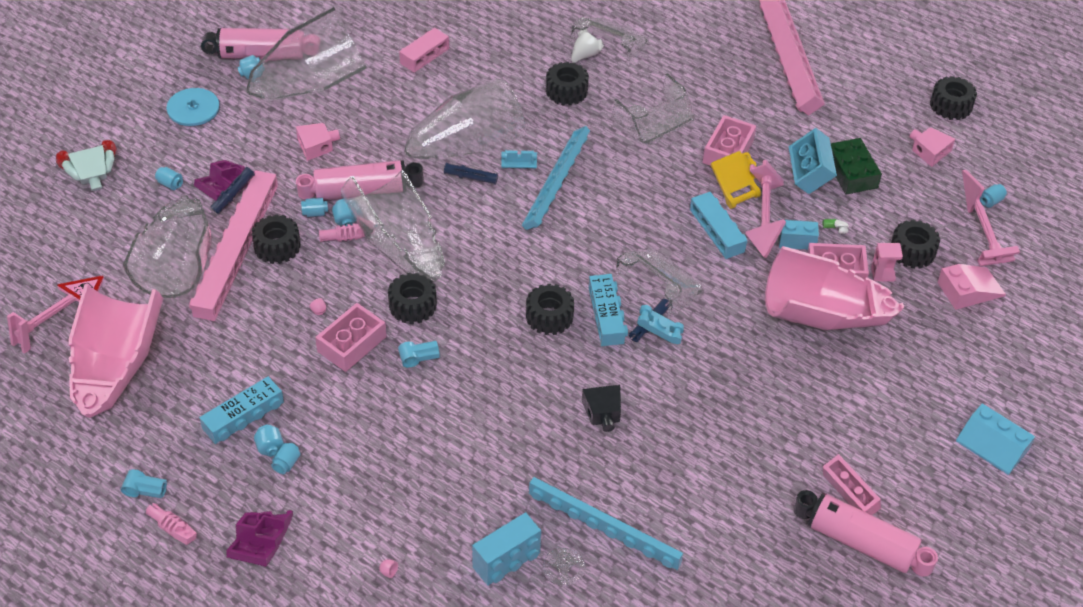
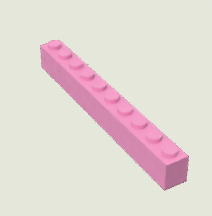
(792, 56)
(233, 247)

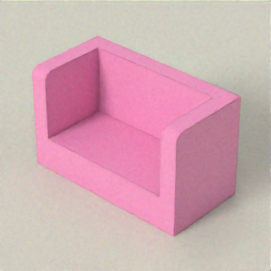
(885, 260)

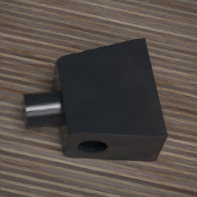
(603, 405)

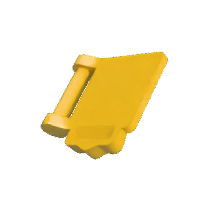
(734, 174)

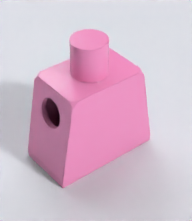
(316, 139)
(931, 145)

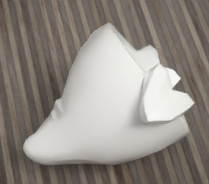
(585, 46)

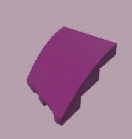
(220, 177)
(259, 536)

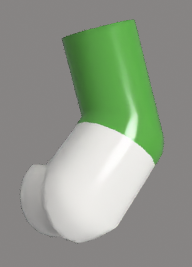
(835, 223)

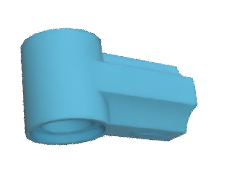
(412, 354)
(138, 483)

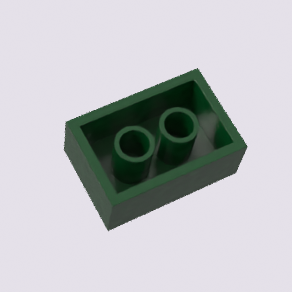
(855, 166)

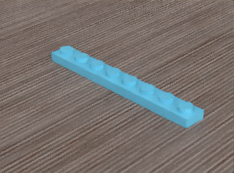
(554, 181)
(609, 525)

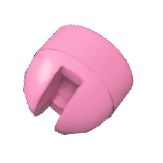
(318, 306)
(388, 568)

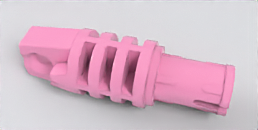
(341, 233)
(171, 524)

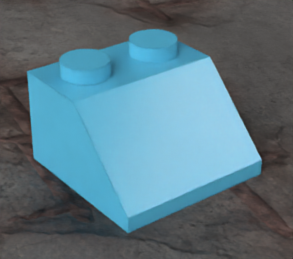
(798, 234)

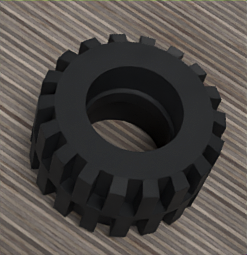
(567, 83)
(953, 98)
(266, 242)
(917, 242)
(412, 309)
(549, 320)

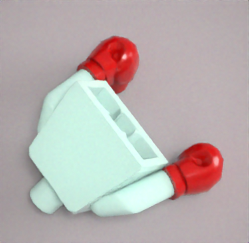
(89, 164)

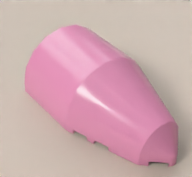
(824, 295)
(108, 347)

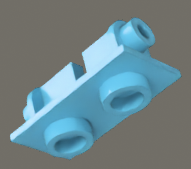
(512, 159)

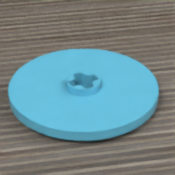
(192, 106)

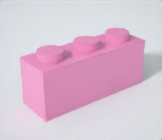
(424, 50)
(851, 485)

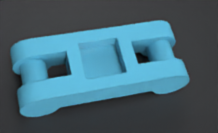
(660, 325)

